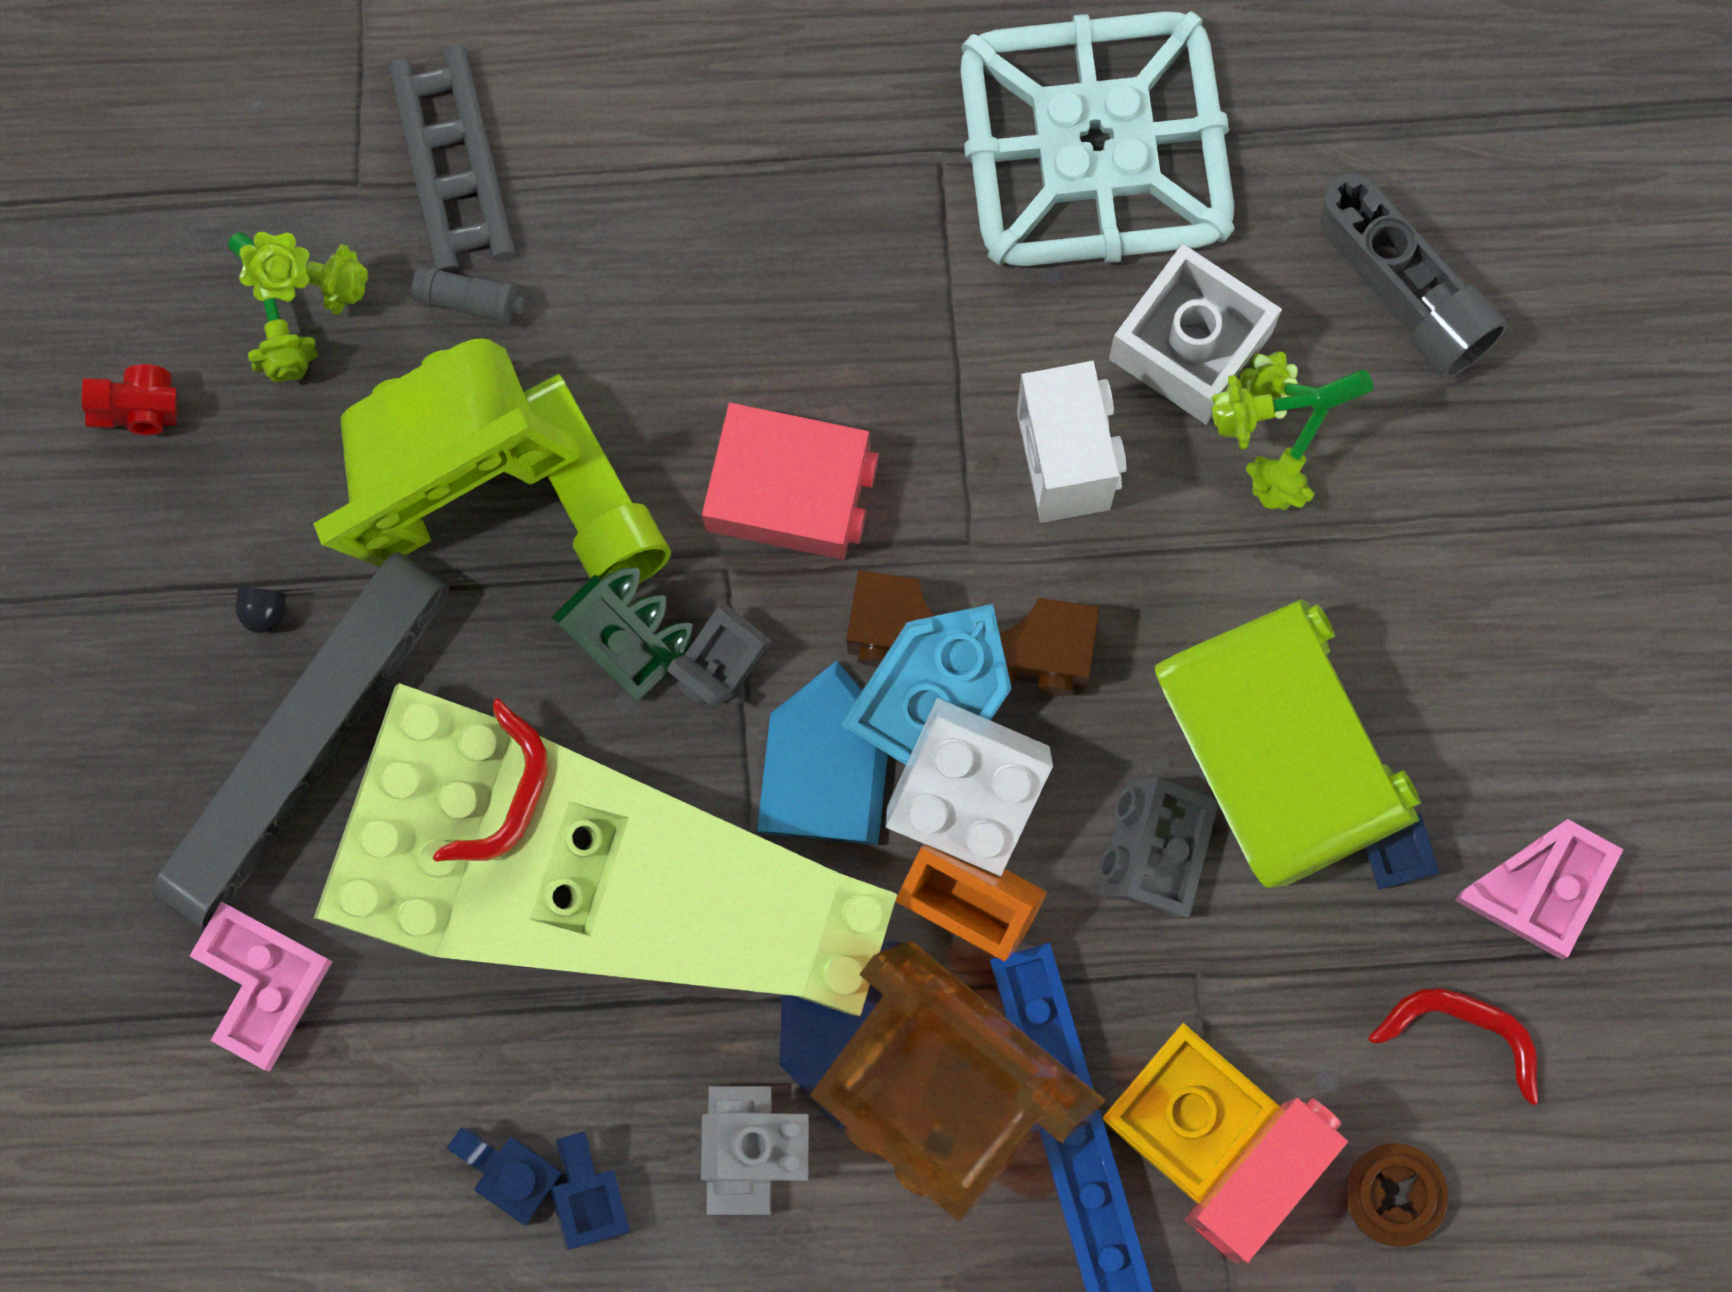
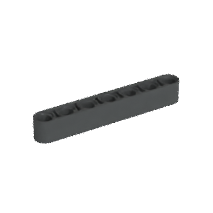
(300, 740)

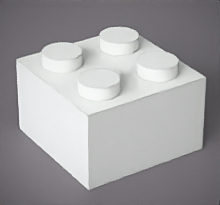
(1193, 332)
(1069, 441)
(969, 787)

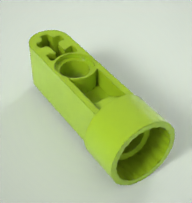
(609, 526)

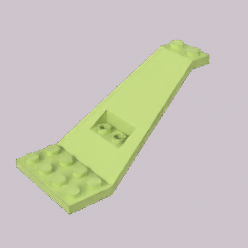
(651, 895)

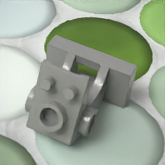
(749, 1149)

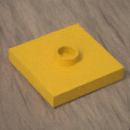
(1190, 1113)

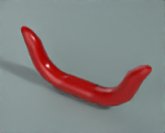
(524, 799)
(1473, 1012)

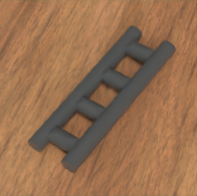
(467, 128)

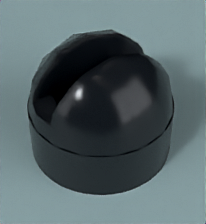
(259, 608)

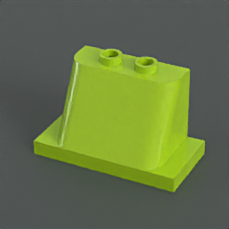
(432, 441)

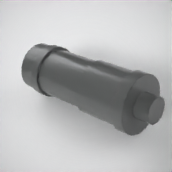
(467, 294)

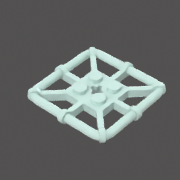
(1115, 107)

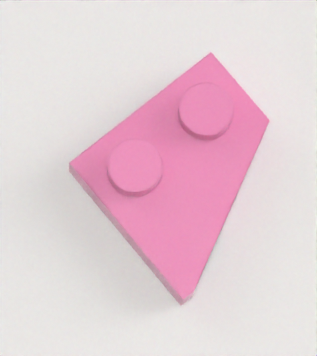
(1547, 887)

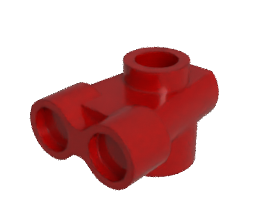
(141, 402)

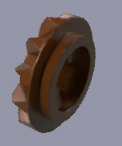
(1426, 1195)

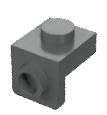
(719, 658)

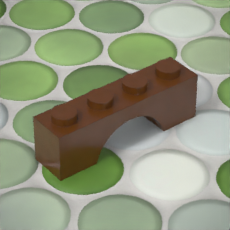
(1044, 648)

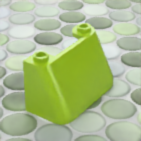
(1284, 745)

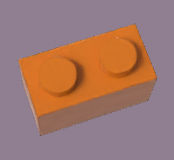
(971, 901)

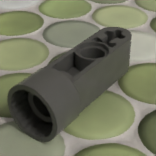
(1449, 323)

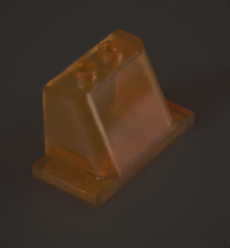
(946, 1083)

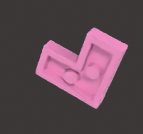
(275, 980)

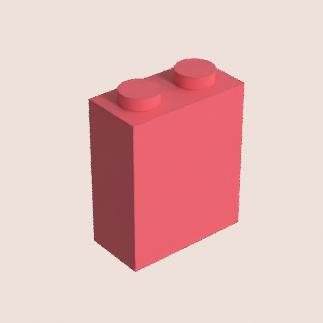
(789, 481)
(1268, 1179)

